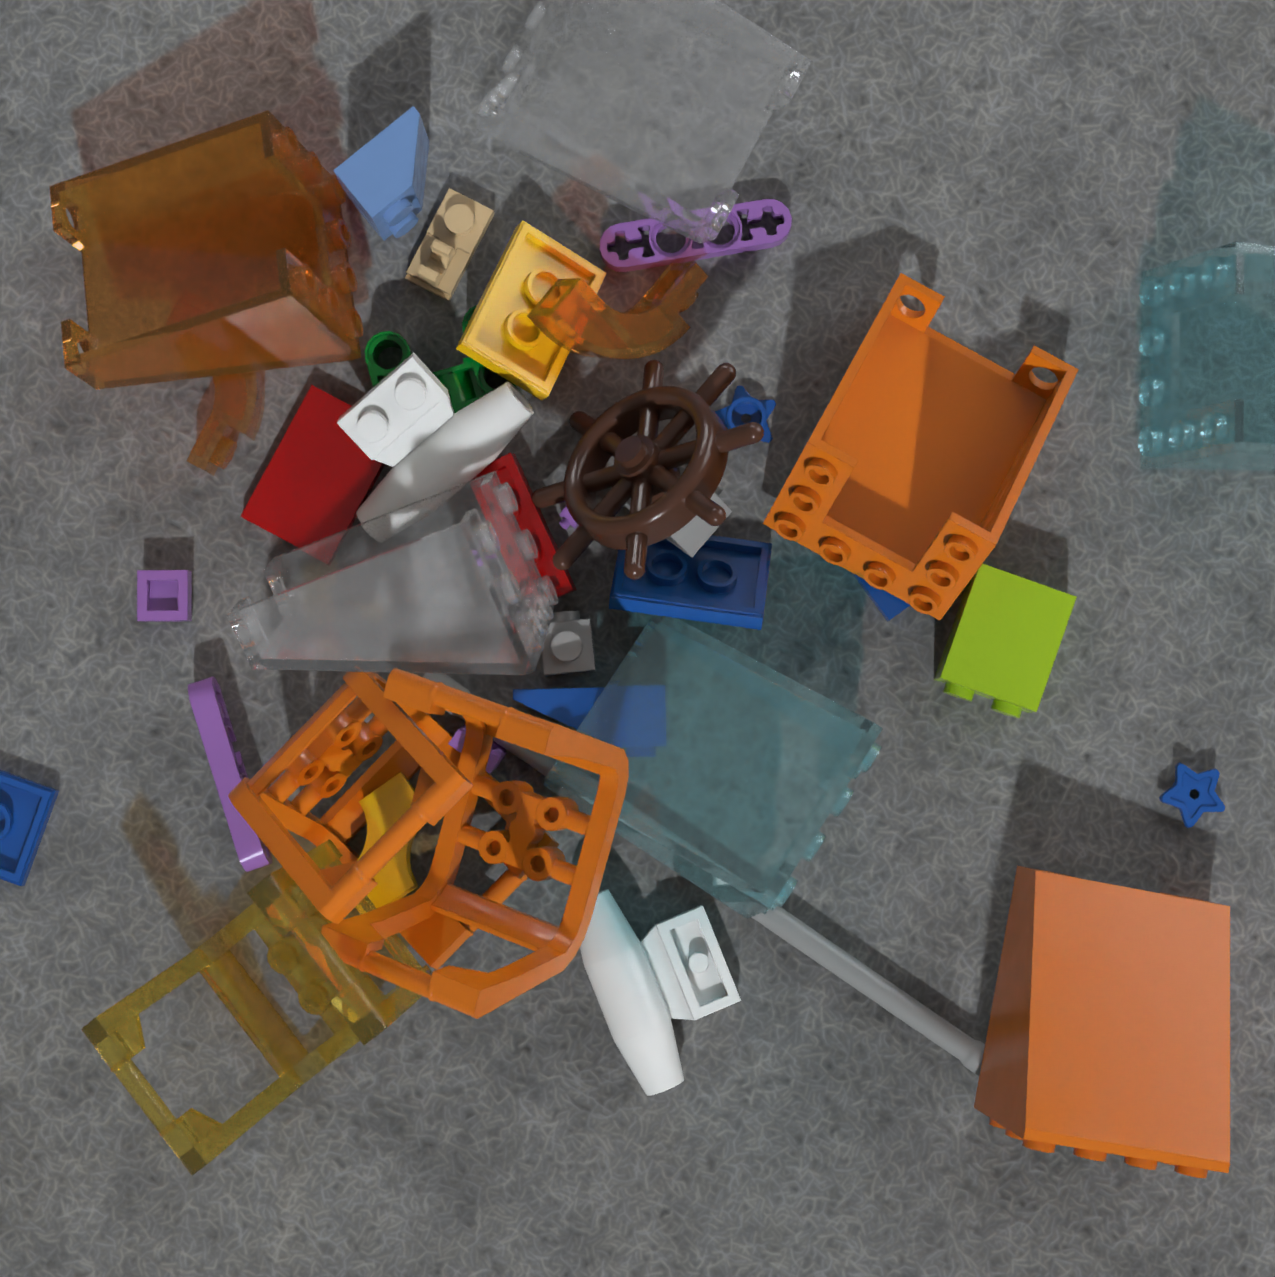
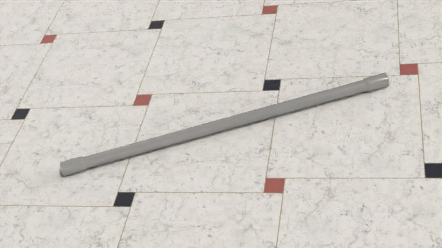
(821, 950)

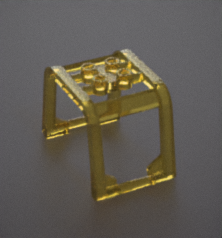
(325, 987)

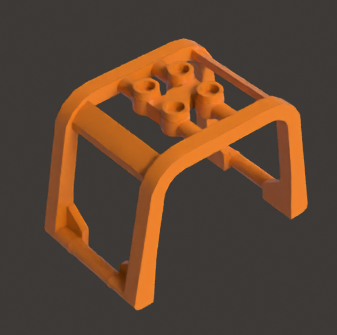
(322, 759)
(554, 946)

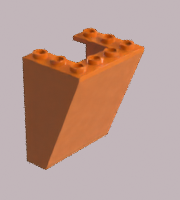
(918, 456)
(1111, 1024)

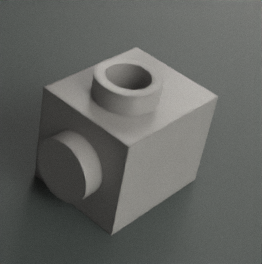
(568, 645)

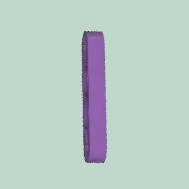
(692, 250)
(226, 767)

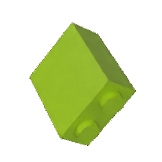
(1004, 641)

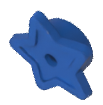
(745, 404)
(1179, 793)

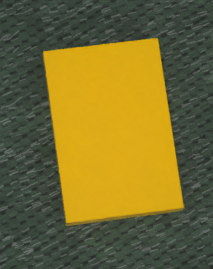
(499, 328)

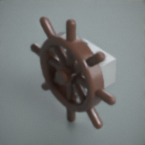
(663, 484)

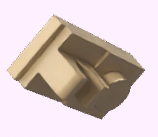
(449, 244)

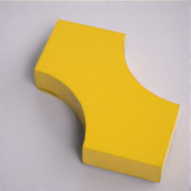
(381, 811)

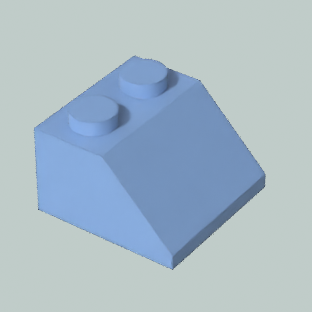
(389, 176)

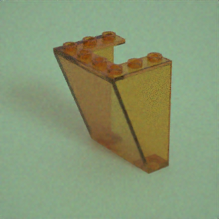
(209, 260)

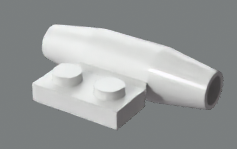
(414, 430)
(648, 982)

